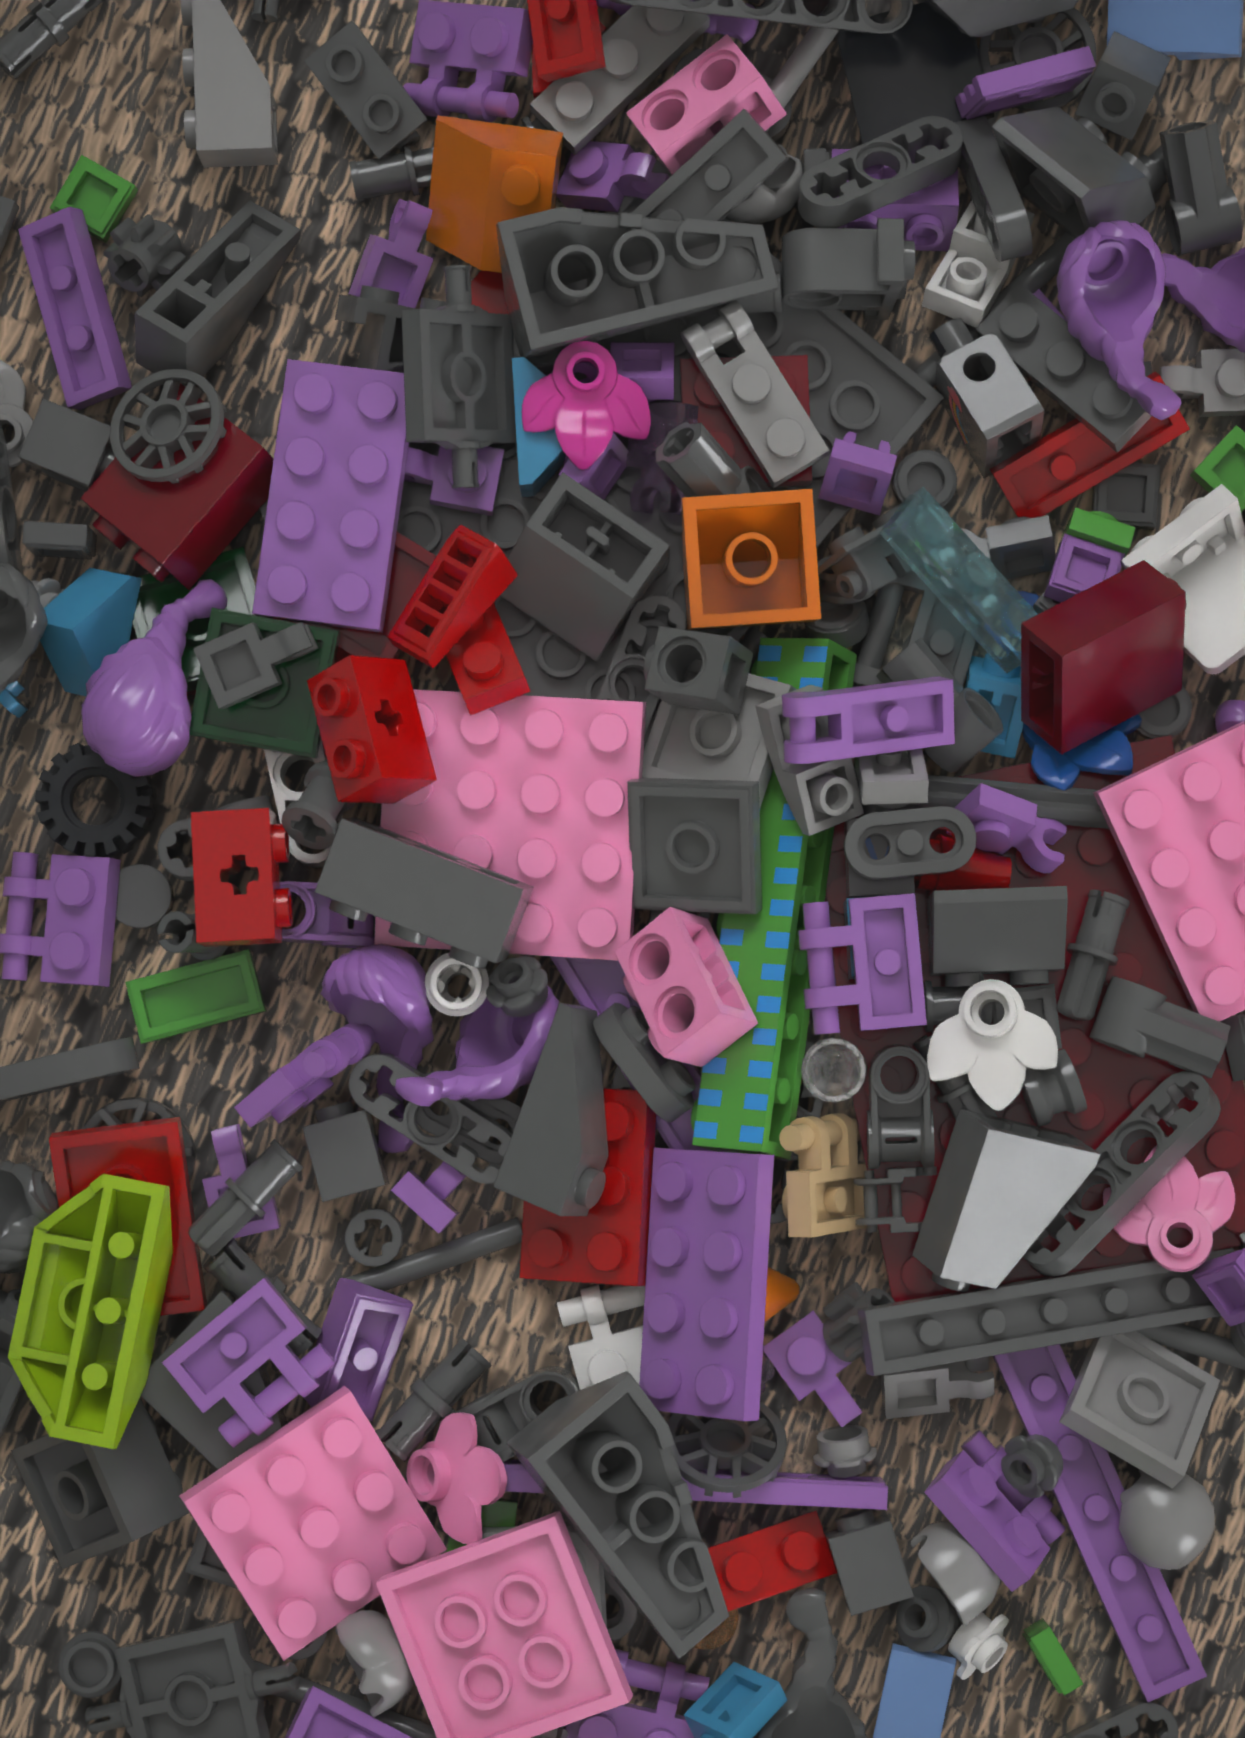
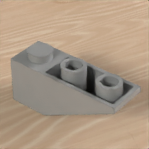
(233, 100)

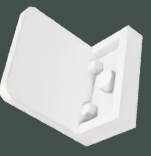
(1207, 560)

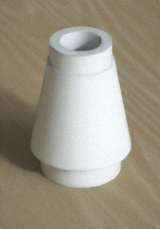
(437, 982)

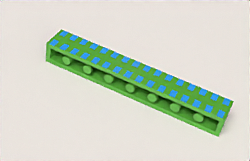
(756, 1081)

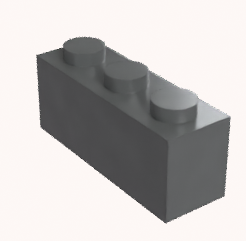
(423, 892)

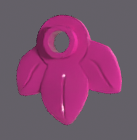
(586, 412)

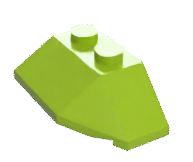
(93, 1308)

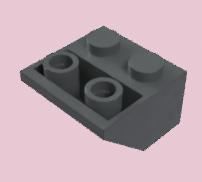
(582, 566)

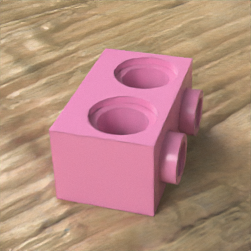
(701, 101)
(685, 988)

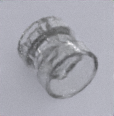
(841, 1076)

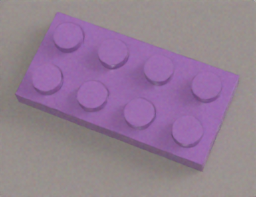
(333, 497)
(706, 1282)

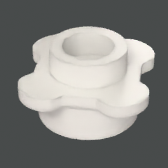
(979, 1644)

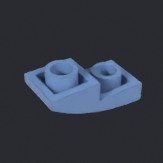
(1181, 26)
(914, 1694)

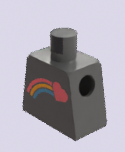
(985, 395)

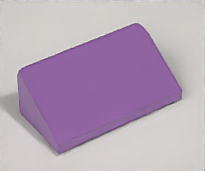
(363, 1338)

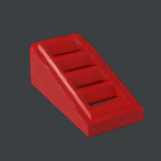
(464, 578)

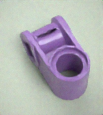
(323, 924)

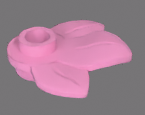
(1179, 1202)
(457, 1477)

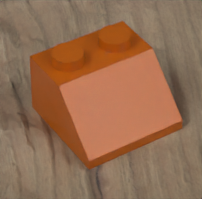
(487, 177)
(750, 559)

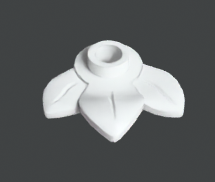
(995, 1053)

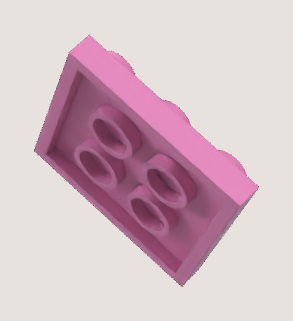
(312, 1521)
(505, 1635)

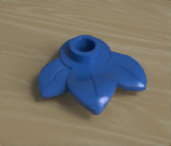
(1103, 754)

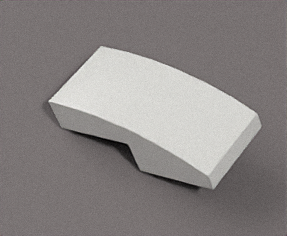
(968, 274)

